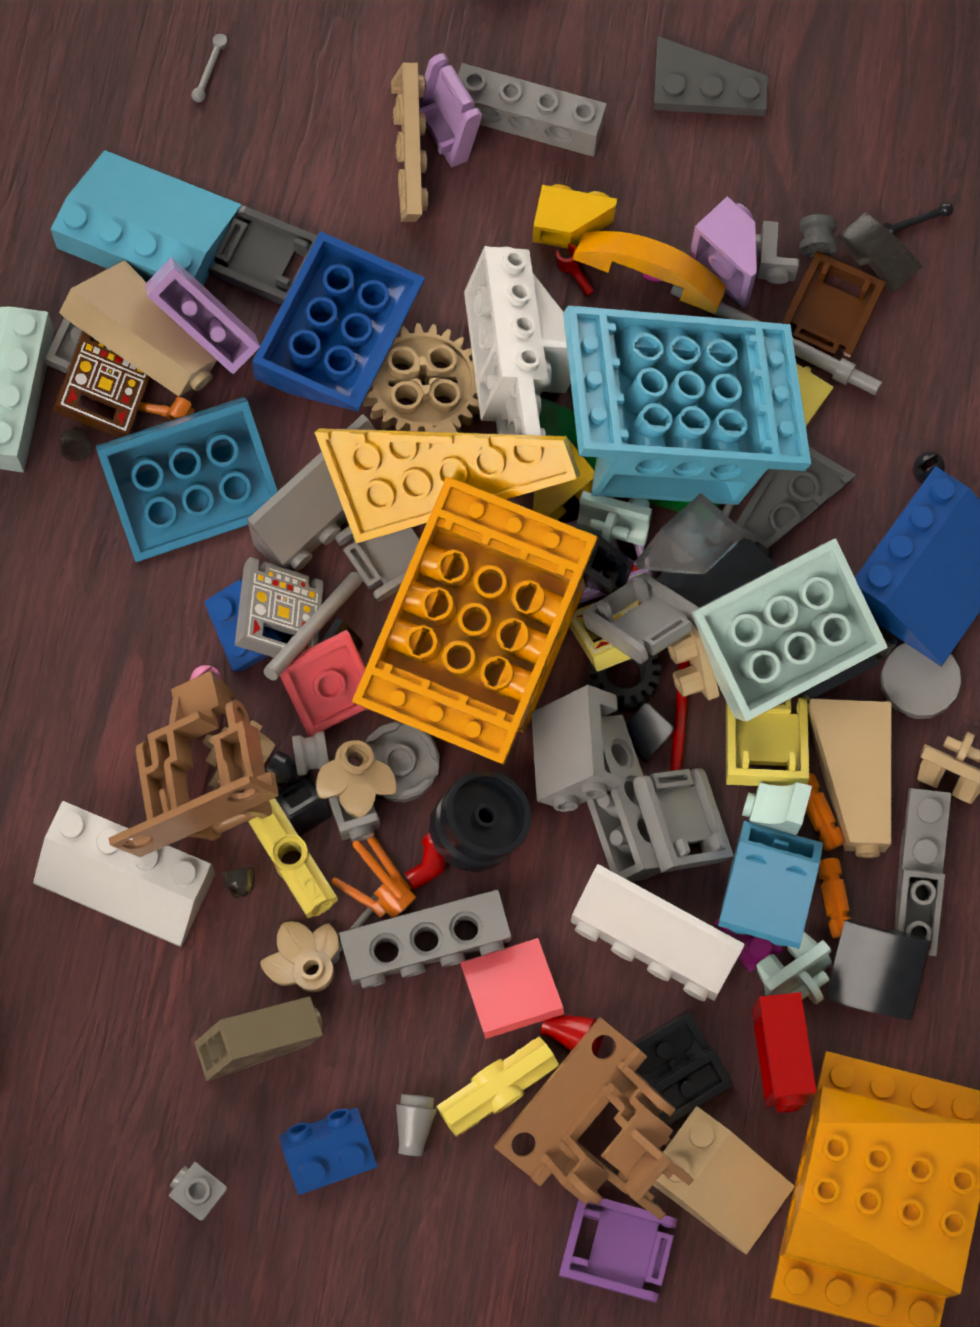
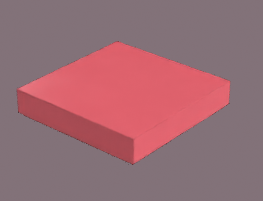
(325, 682)
(512, 988)

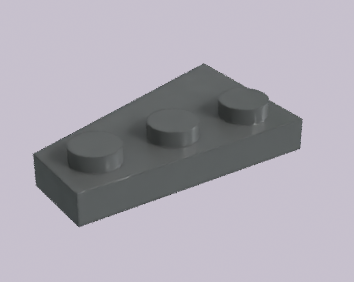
(790, 497)

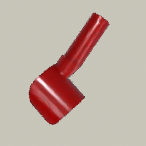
(572, 266)

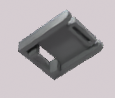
(260, 254)

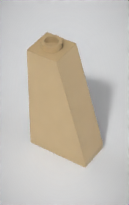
(125, 320)
(856, 766)

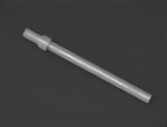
(842, 371)

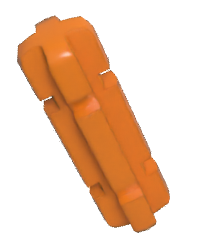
(822, 817)
(834, 894)

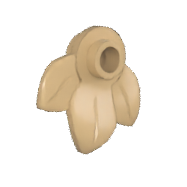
(355, 784)
(298, 952)

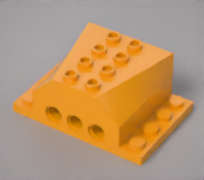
(477, 621)
(882, 1196)

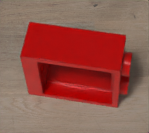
(783, 1051)

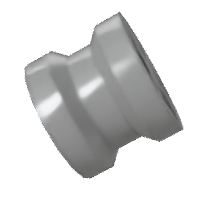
(310, 752)

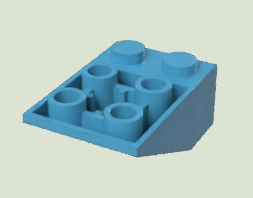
(770, 885)

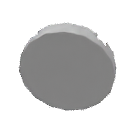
(918, 684)
(409, 755)

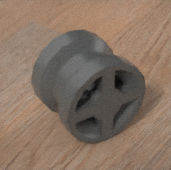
(817, 235)

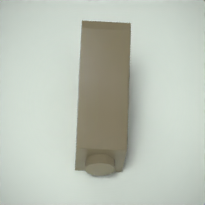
(258, 1037)

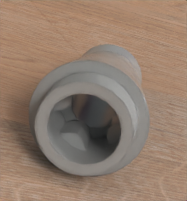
(414, 1123)

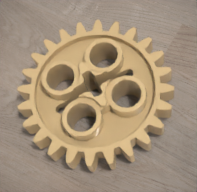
(419, 352)

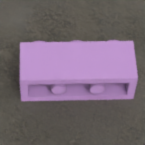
(202, 315)

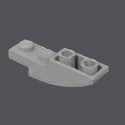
(922, 864)

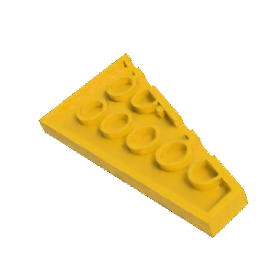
(395, 476)

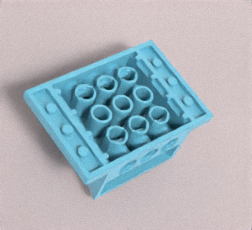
(683, 403)

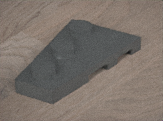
(705, 84)

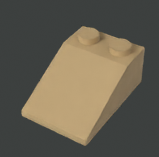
(731, 1186)

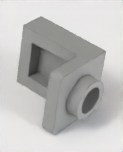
(770, 267)
(352, 827)
(197, 1190)

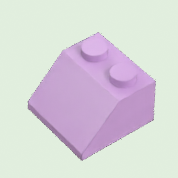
(727, 247)

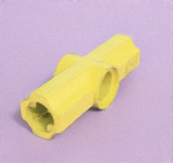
(302, 877)
(497, 1086)

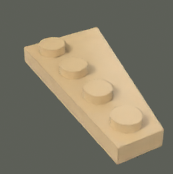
(409, 88)

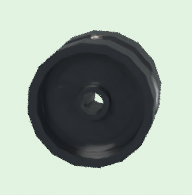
(480, 821)

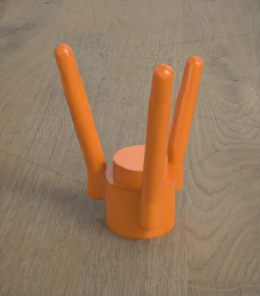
(393, 894)

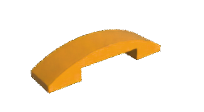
(654, 259)

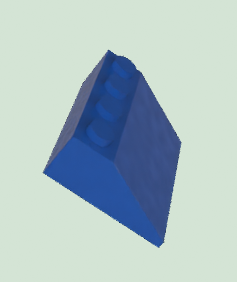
(336, 324)
(927, 569)

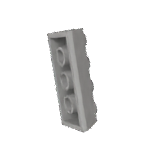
(301, 514)

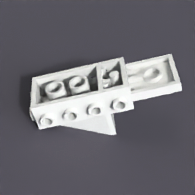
(514, 340)

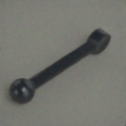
(944, 209)

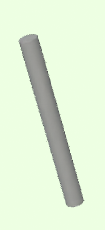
(312, 626)

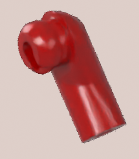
(430, 868)

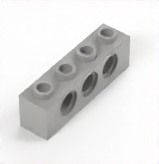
(535, 110)
(618, 813)
(482, 910)

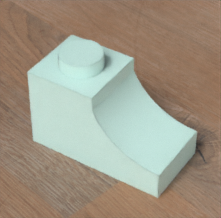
(778, 806)

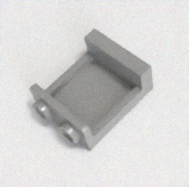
(571, 749)

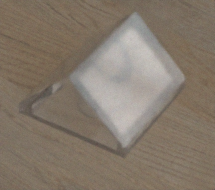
(691, 540)

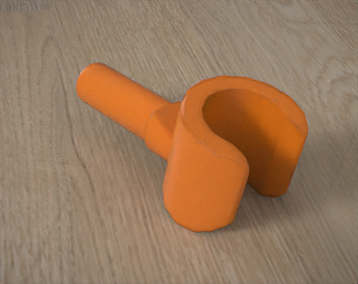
(179, 408)

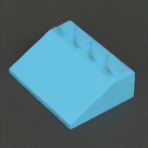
(142, 218)

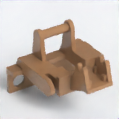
(168, 755)
(569, 1106)

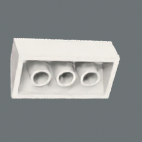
(148, 892)
(655, 933)

